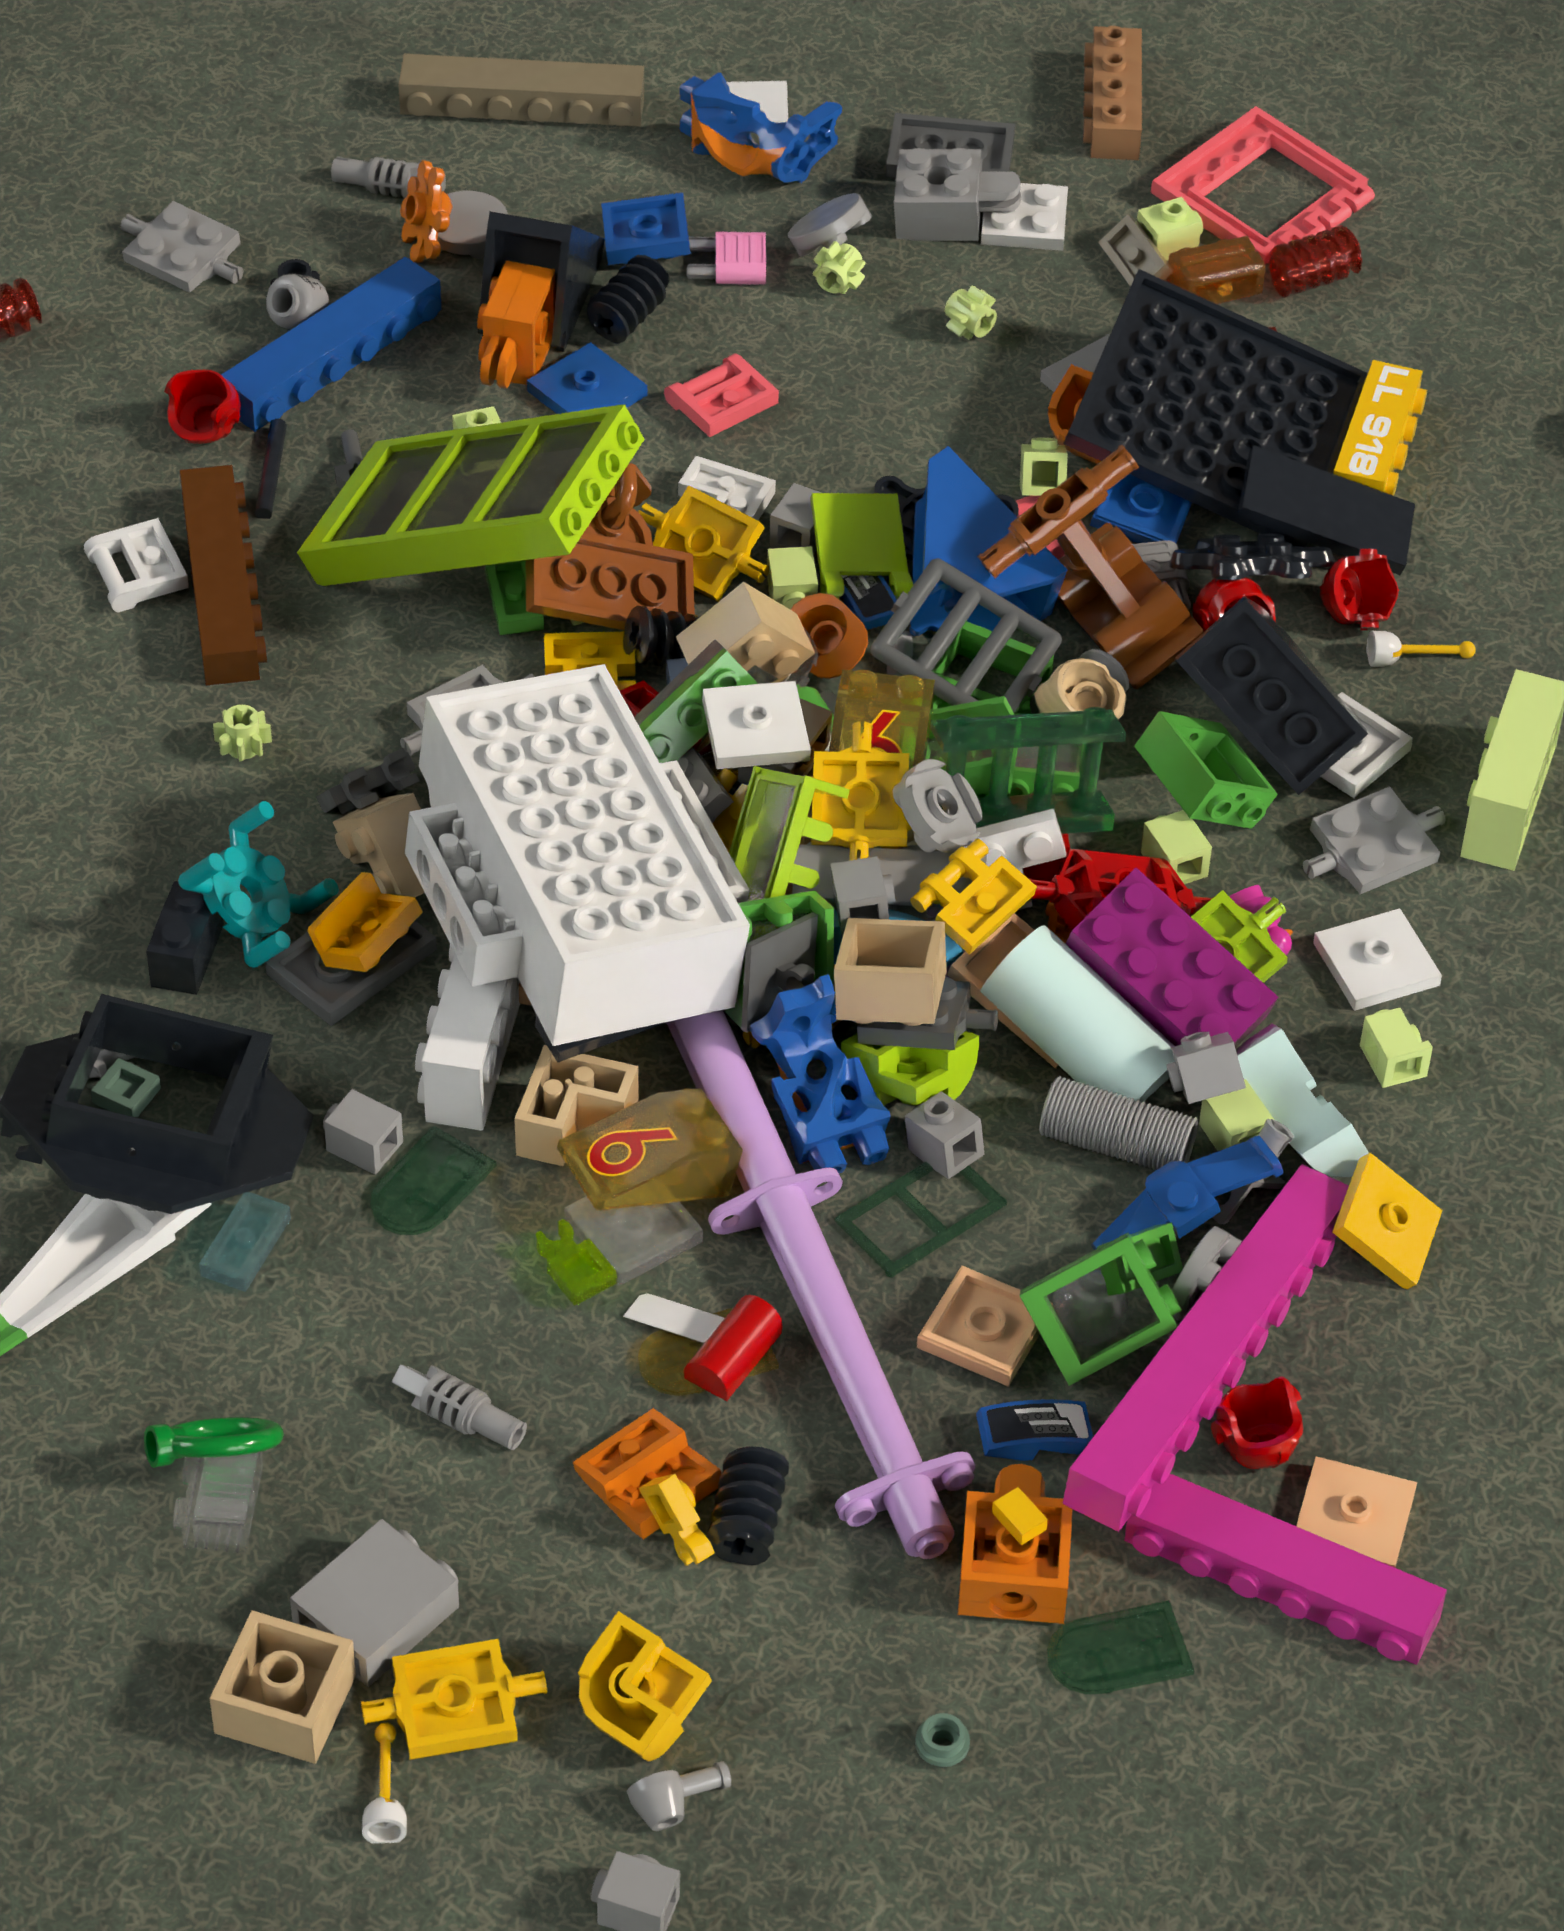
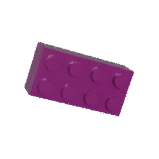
(1169, 965)

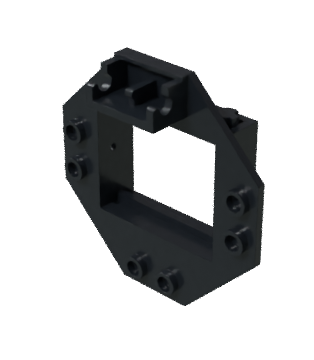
(247, 1145)

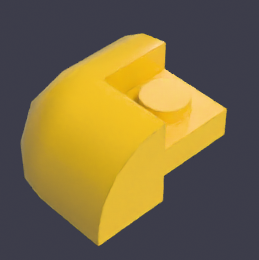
(638, 1688)

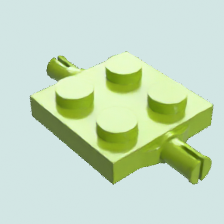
(1244, 933)

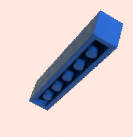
(334, 341)

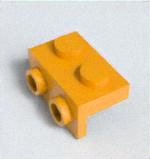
(362, 925)

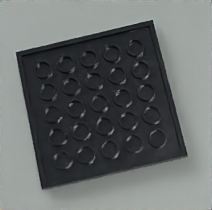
(1202, 386)

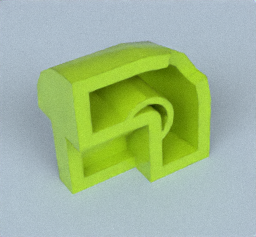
(914, 1072)

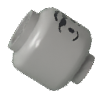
(295, 299)

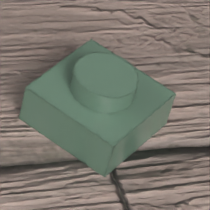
(125, 1089)

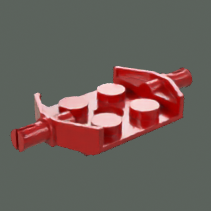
(1090, 876)

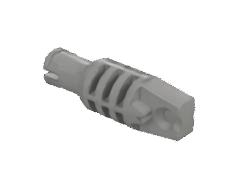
(376, 174)
(459, 1405)

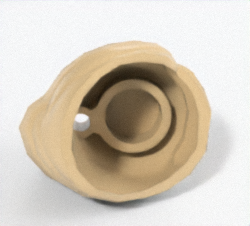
(1079, 686)

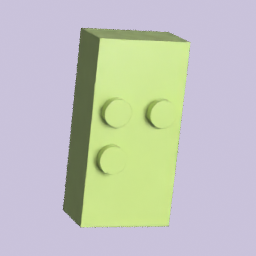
(1513, 769)

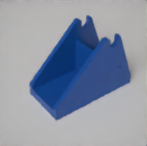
(956, 524)

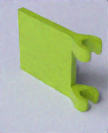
(859, 538)

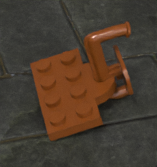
(612, 566)

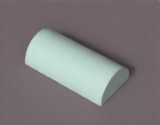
(1079, 1018)

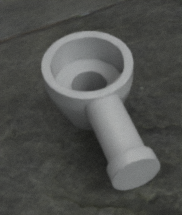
(662, 1794)

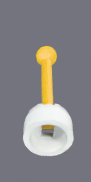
(1385, 649)
(383, 1808)

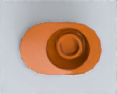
(835, 631)

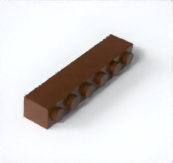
(220, 575)

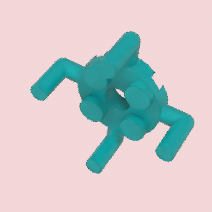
(220, 879)

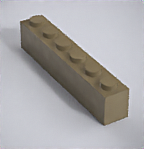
(521, 90)

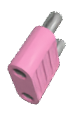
(738, 258)

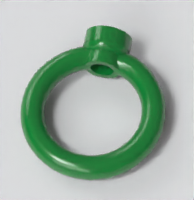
(210, 1439)

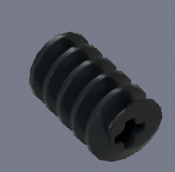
(628, 298)
(655, 633)
(747, 1505)

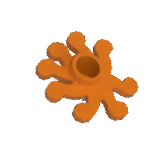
(425, 212)

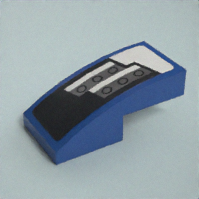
(869, 599)
(1025, 1427)

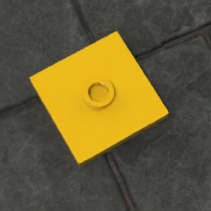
(1387, 1221)

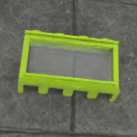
(771, 831)

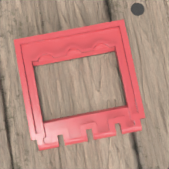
(1239, 146)

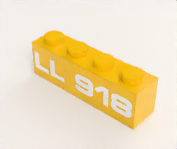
(1381, 426)

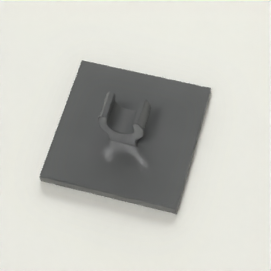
(777, 964)

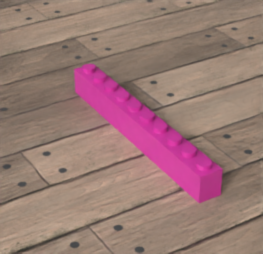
(1206, 1352)

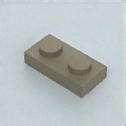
(1133, 250)

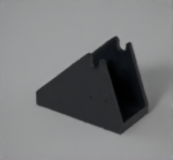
(551, 245)
(1272, 693)

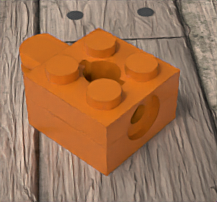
(516, 324)
(999, 1564)

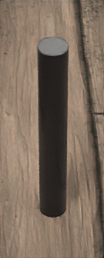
(270, 469)

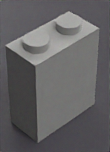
(380, 1597)

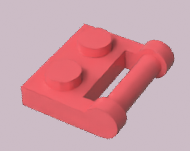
(723, 395)

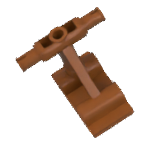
(1106, 579)

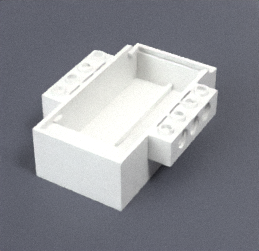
(574, 858)

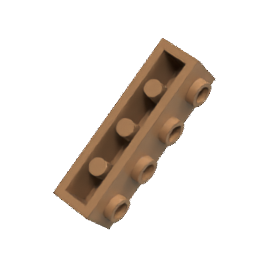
(1114, 94)

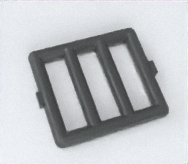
(973, 594)

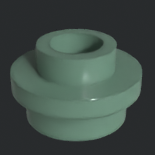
(947, 1727)

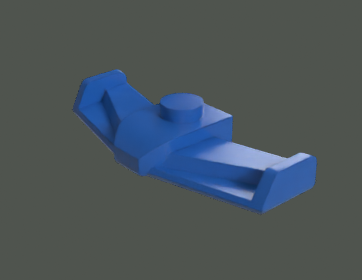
(1187, 1191)

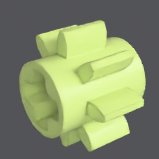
(839, 268)
(970, 313)
(242, 732)

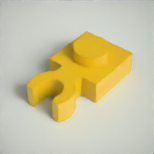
(674, 1511)

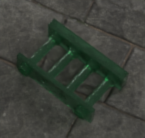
(1075, 811)

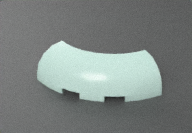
(1284, 1087)

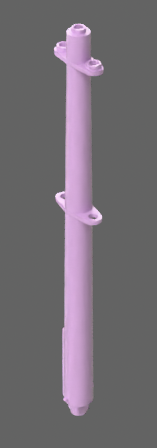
(781, 1206)

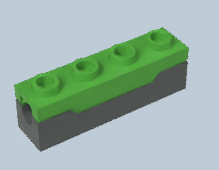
(677, 713)

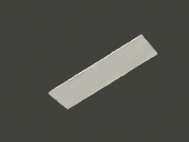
(673, 1317)

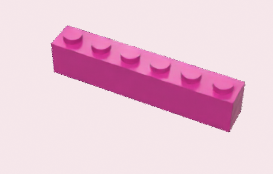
(1288, 1568)

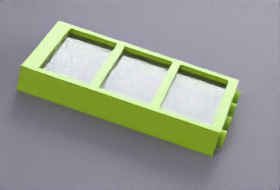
(472, 496)

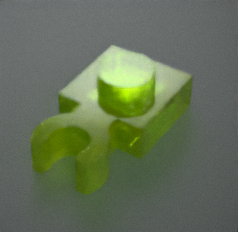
(576, 1268)

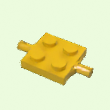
(714, 535)
(870, 812)
(454, 1698)

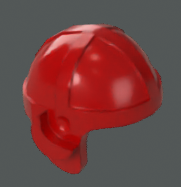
(202, 406)
(1360, 590)
(1221, 595)
(1259, 1423)

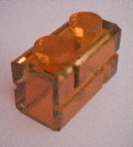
(1219, 270)

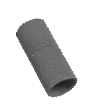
(1103, 1121)

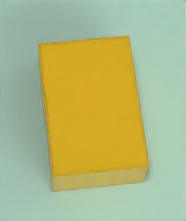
(1019, 1516)

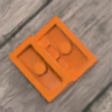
(634, 1456)

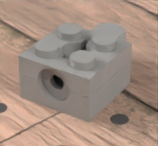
(945, 192)

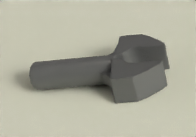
(352, 457)

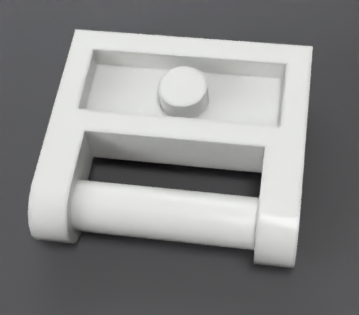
(149, 557)

